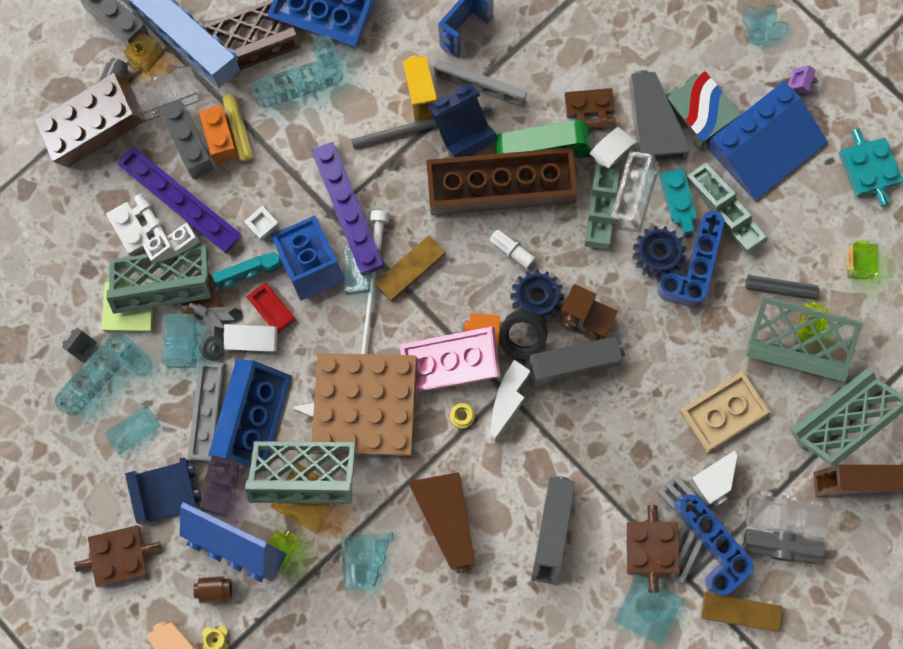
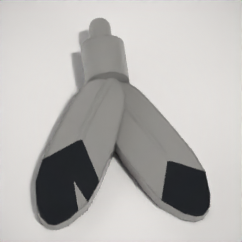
(213, 315)

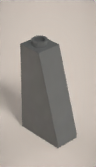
(654, 120)
(574, 361)
(553, 530)

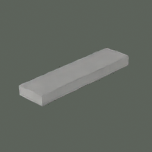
(480, 82)
(205, 409)

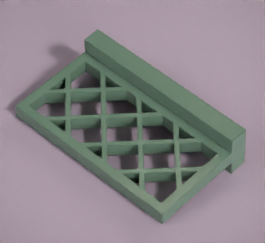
(160, 291)
(799, 359)
(840, 408)
(297, 491)

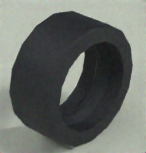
(531, 318)

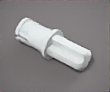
(512, 249)

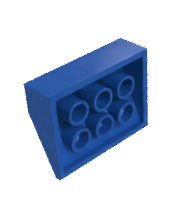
(332, 18)
(768, 141)

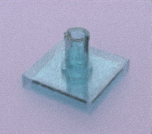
(647, 612)

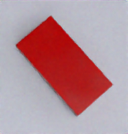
(271, 307)

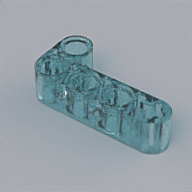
(296, 77)
(98, 377)

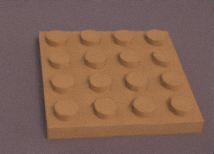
(365, 402)

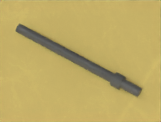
(402, 130)

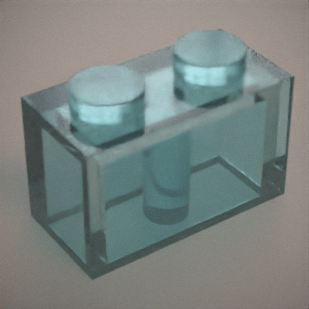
(180, 341)

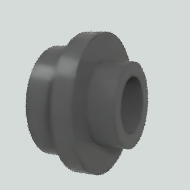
(206, 348)

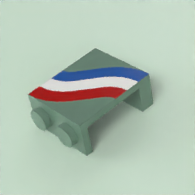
(703, 107)

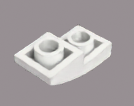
(612, 147)
(165, 247)
(250, 337)

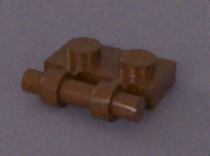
(591, 103)

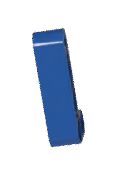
(698, 258)
(710, 540)

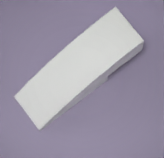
(508, 398)

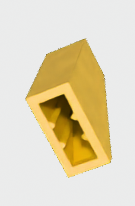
(419, 86)

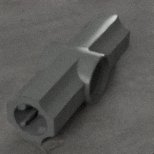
(783, 546)

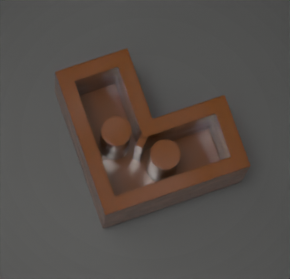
(586, 314)

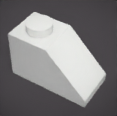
(715, 480)

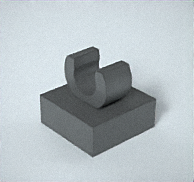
(79, 344)

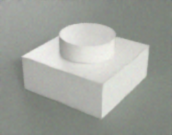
(261, 223)

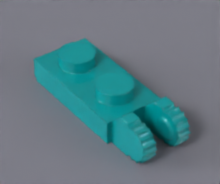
(247, 270)

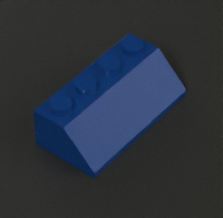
(249, 411)
(230, 543)

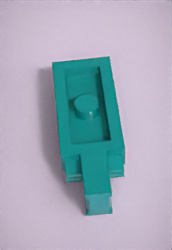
(678, 199)

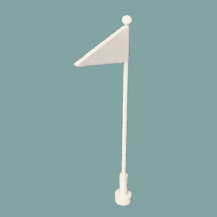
(379, 219)

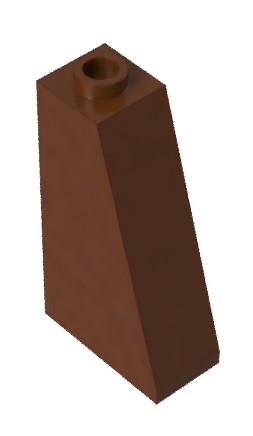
(858, 480)
(445, 512)

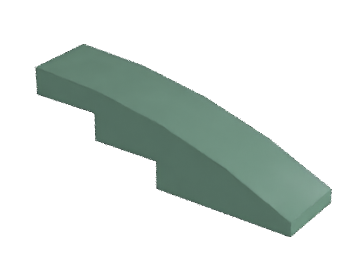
(722, 199)
(601, 206)

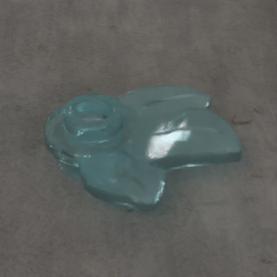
(765, 23)

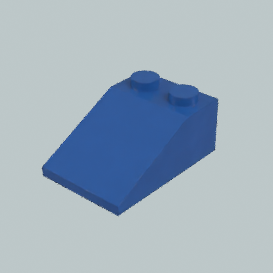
(308, 258)

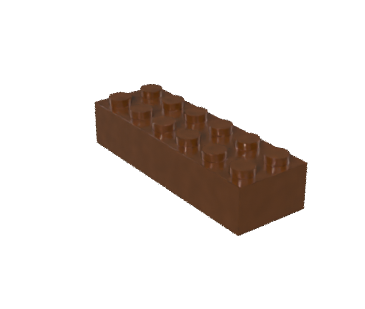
(502, 181)

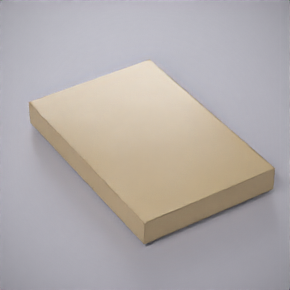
(724, 411)

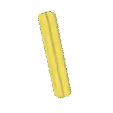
(237, 127)

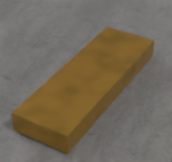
(410, 268)
(741, 612)

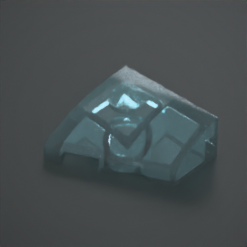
(362, 558)

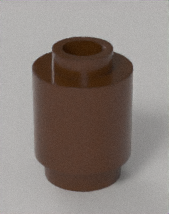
(213, 589)

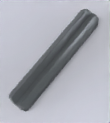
(782, 287)

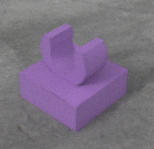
(802, 79)

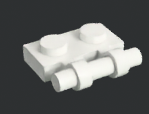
(128, 227)

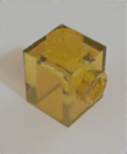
(143, 53)

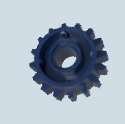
(662, 240)
(538, 283)

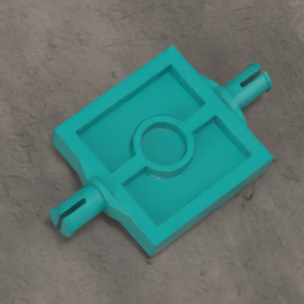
(870, 167)

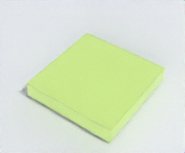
(129, 321)

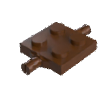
(653, 548)
(117, 556)

